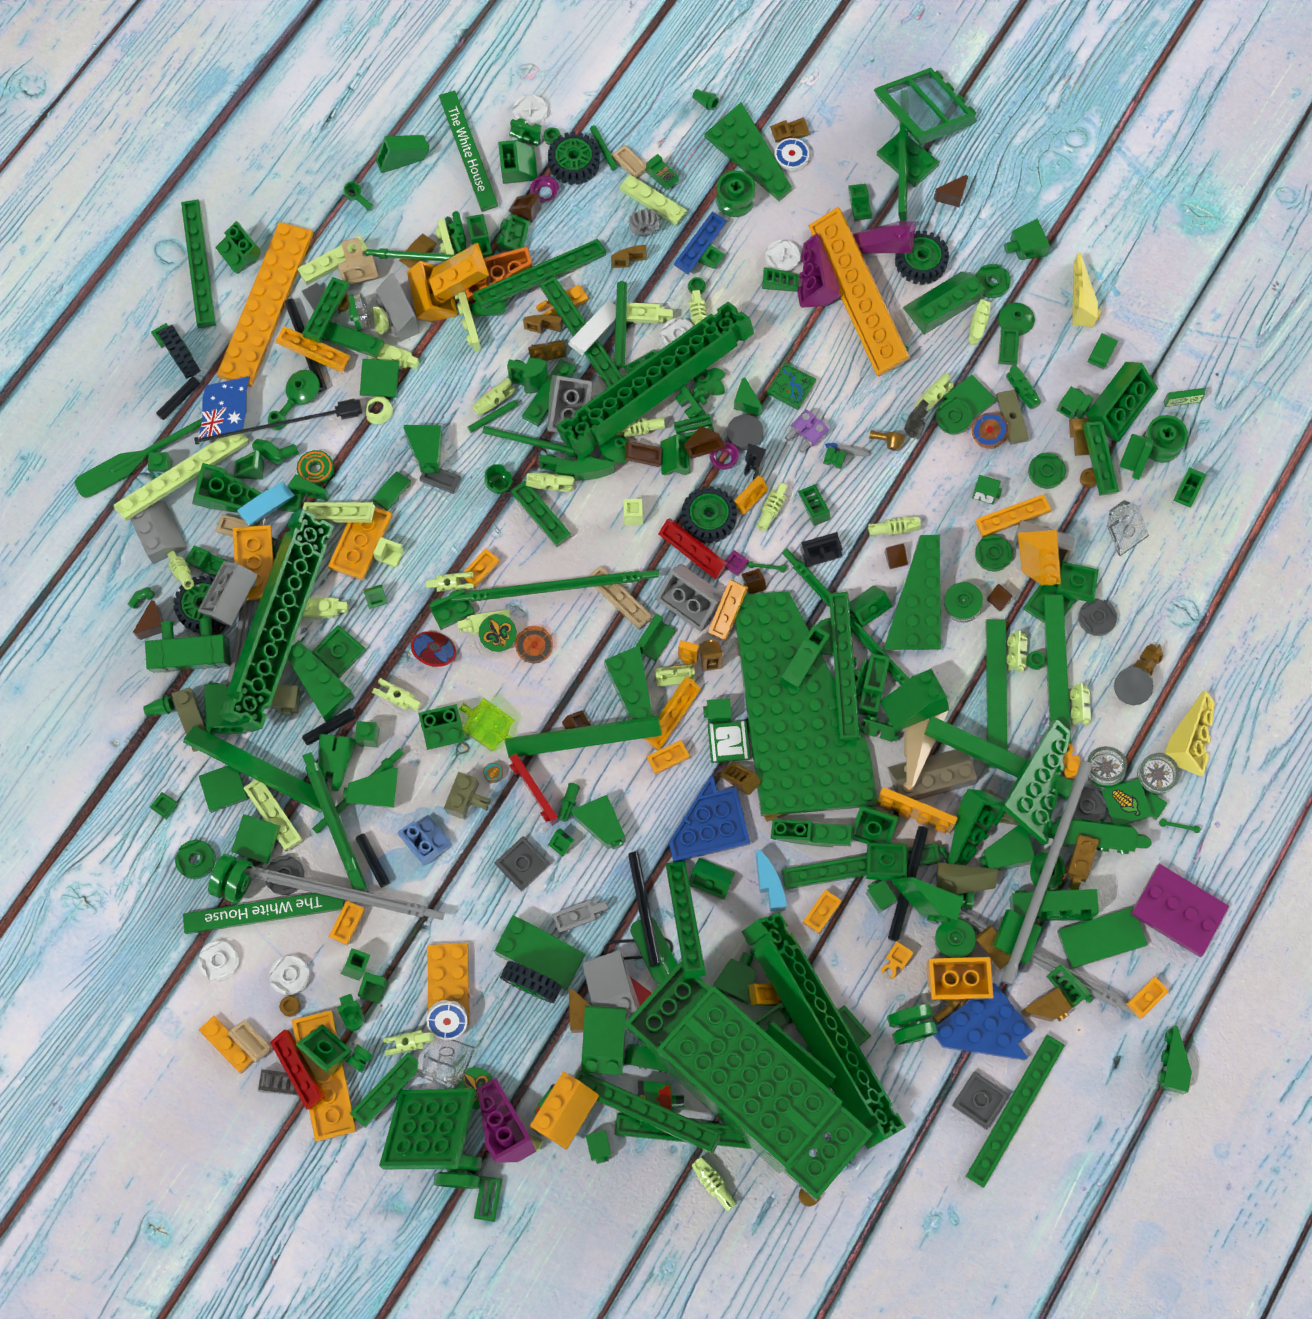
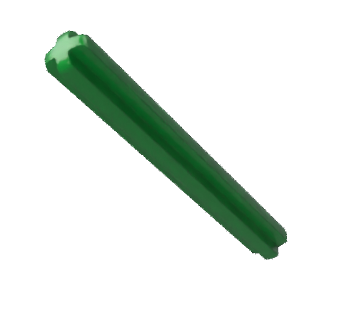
(620, 326)

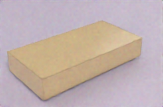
(629, 162)
(226, 524)
(250, 1041)

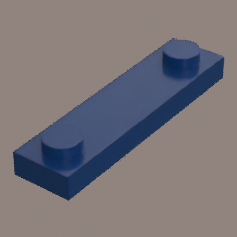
(700, 243)

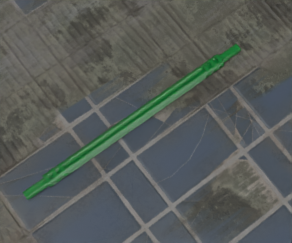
(559, 585)
(858, 631)

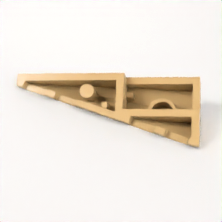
(916, 749)

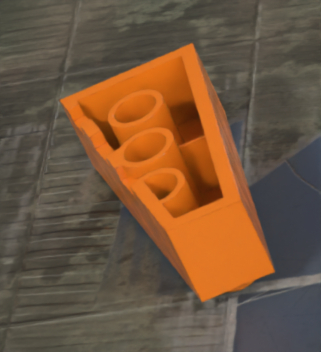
(501, 267)

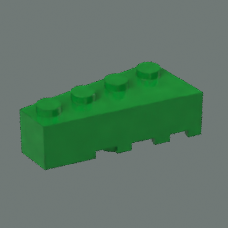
(630, 683)
(322, 685)
(1059, 904)

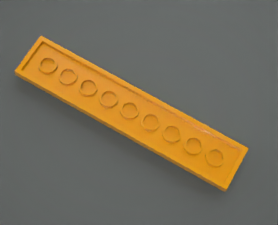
(860, 293)
(265, 303)

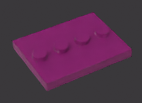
(1179, 910)

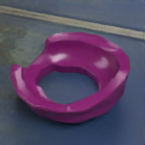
(544, 181)
(732, 450)

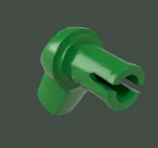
(494, 310)
(273, 453)

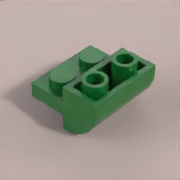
(238, 248)
(529, 375)
(441, 726)

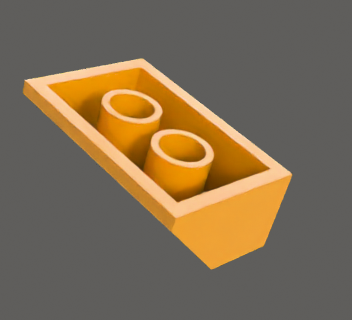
(458, 273)
(425, 303)
(1040, 556)
(959, 978)
(564, 1110)

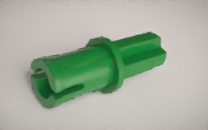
(568, 802)

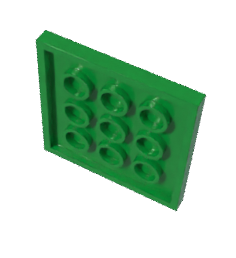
(428, 1129)

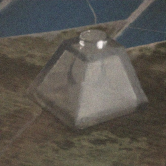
(1126, 526)

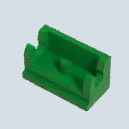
(777, 1015)

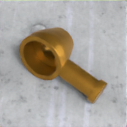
(893, 439)
(952, 1006)

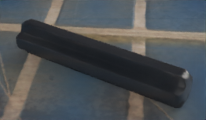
(178, 398)
(329, 726)
(372, 860)

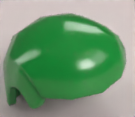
(498, 479)

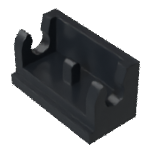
(755, 460)
(821, 549)

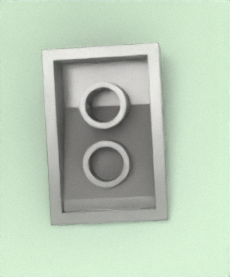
(565, 398)
(610, 982)

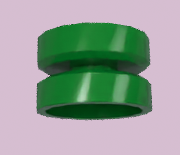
(735, 193)
(1168, 436)
(228, 879)
(913, 1027)
(459, 1177)

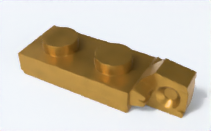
(1081, 860)

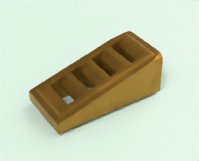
(742, 778)

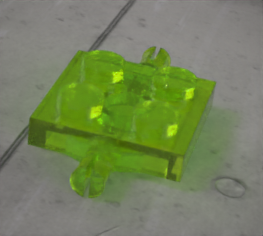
(486, 724)

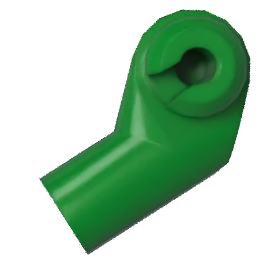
(139, 595)

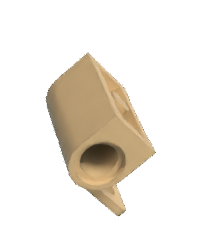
(357, 267)

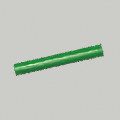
(603, 147)
(490, 417)

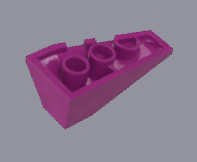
(889, 238)
(818, 281)
(502, 1128)

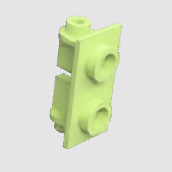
(1016, 644)
(674, 675)
(1079, 696)

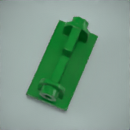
(873, 725)

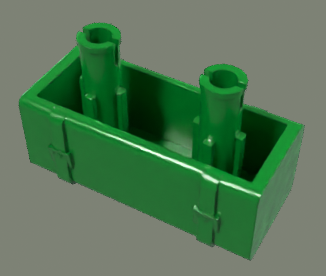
(187, 652)

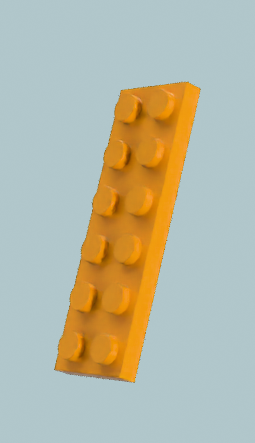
(332, 1114)

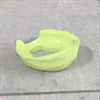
(380, 320)
(381, 417)

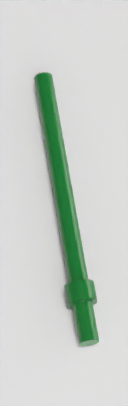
(384, 253)
(529, 440)
(386, 764)

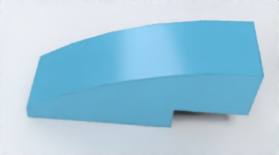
(265, 504)
(770, 883)

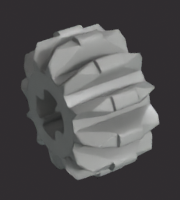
(644, 222)

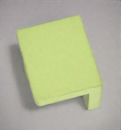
(633, 512)
(388, 552)

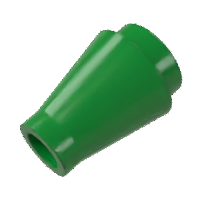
(706, 99)
(160, 706)

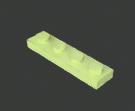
(653, 200)
(327, 263)
(341, 511)
(273, 813)

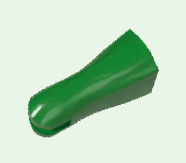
(334, 758)

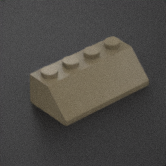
(939, 775)

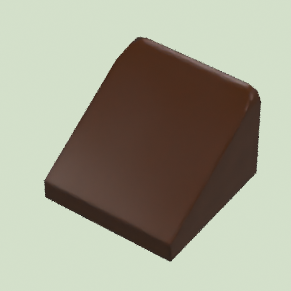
(896, 556)
(754, 581)
(999, 597)
(575, 720)

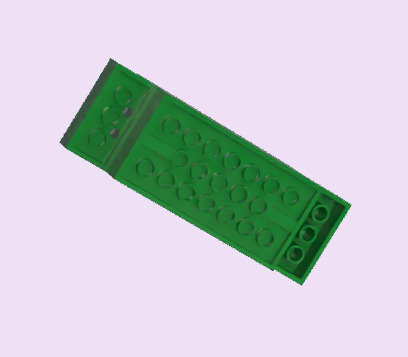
(748, 1081)

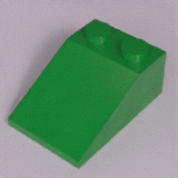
(915, 701)
(930, 900)
(603, 1040)

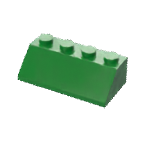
(945, 301)
(1123, 399)

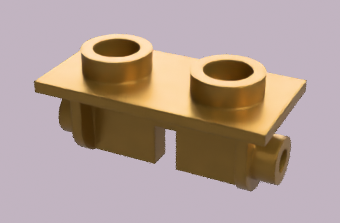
(548, 352)
(1152, 656)

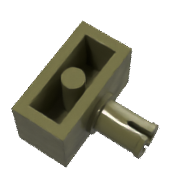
(463, 796)

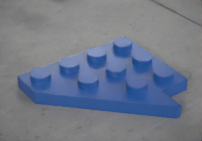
(710, 825)
(985, 1028)

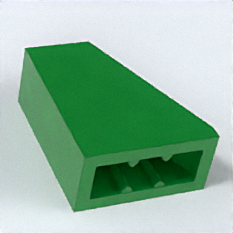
(401, 151)
(425, 445)
(213, 699)
(373, 790)
(600, 822)
(1009, 851)

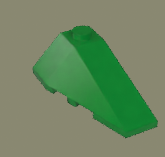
(221, 491)
(975, 818)

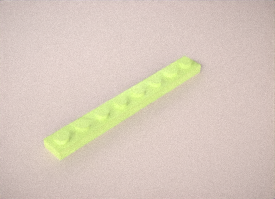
(463, 307)
(178, 475)

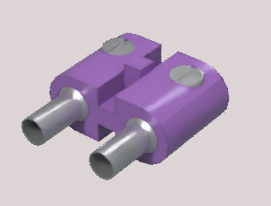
(809, 428)

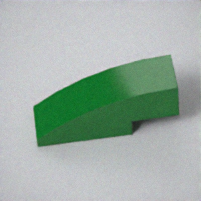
(479, 234)
(873, 685)

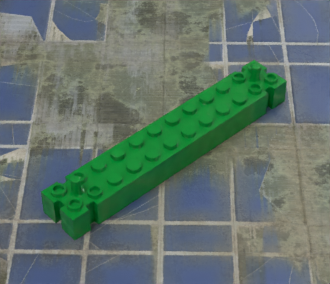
(655, 379)
(276, 621)
(822, 1026)

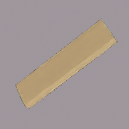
(623, 601)

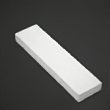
(594, 328)

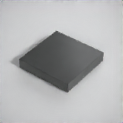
(522, 863)
(980, 1100)

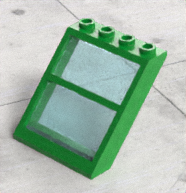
(926, 105)

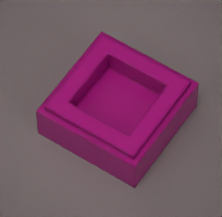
(736, 563)

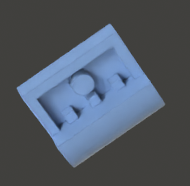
(424, 839)

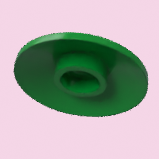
(1008, 320)
(308, 389)
(614, 449)

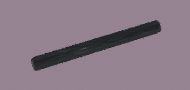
(299, 327)
(912, 869)
(644, 909)

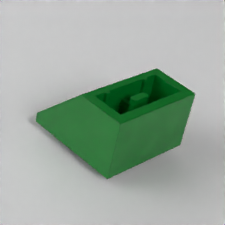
(517, 162)

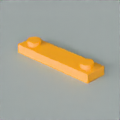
(316, 351)
(1012, 515)
(674, 711)

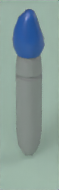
(850, 450)

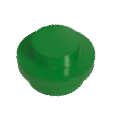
(696, 284)
(1036, 660)

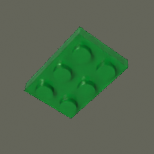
(919, 160)

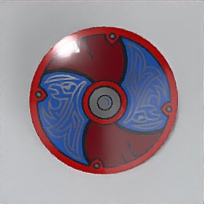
(433, 649)

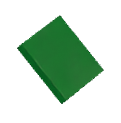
(873, 825)
(324, 1049)

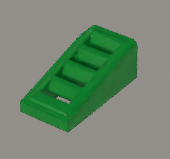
(774, 273)
(303, 486)
(818, 515)
(1069, 995)

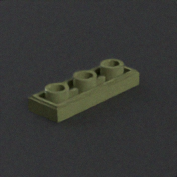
(1009, 408)

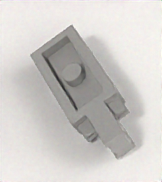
(578, 915)

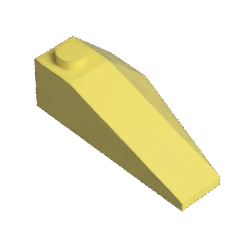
(1085, 304)
(1190, 738)

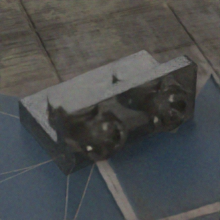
(915, 422)

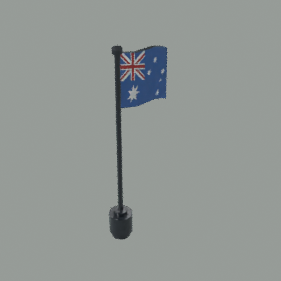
(226, 408)

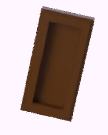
(643, 454)

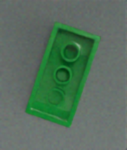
(539, 951)

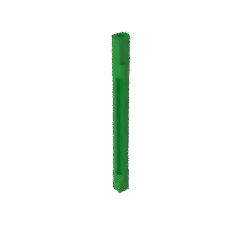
(334, 823)

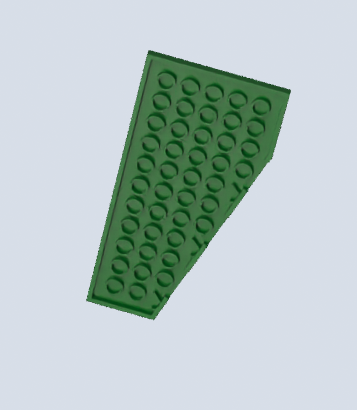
(795, 728)

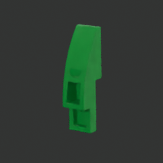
(580, 470)
(811, 833)

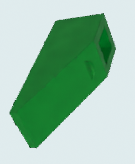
(805, 656)
(1176, 1068)

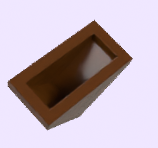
(951, 192)
(526, 206)
(703, 442)
(149, 622)

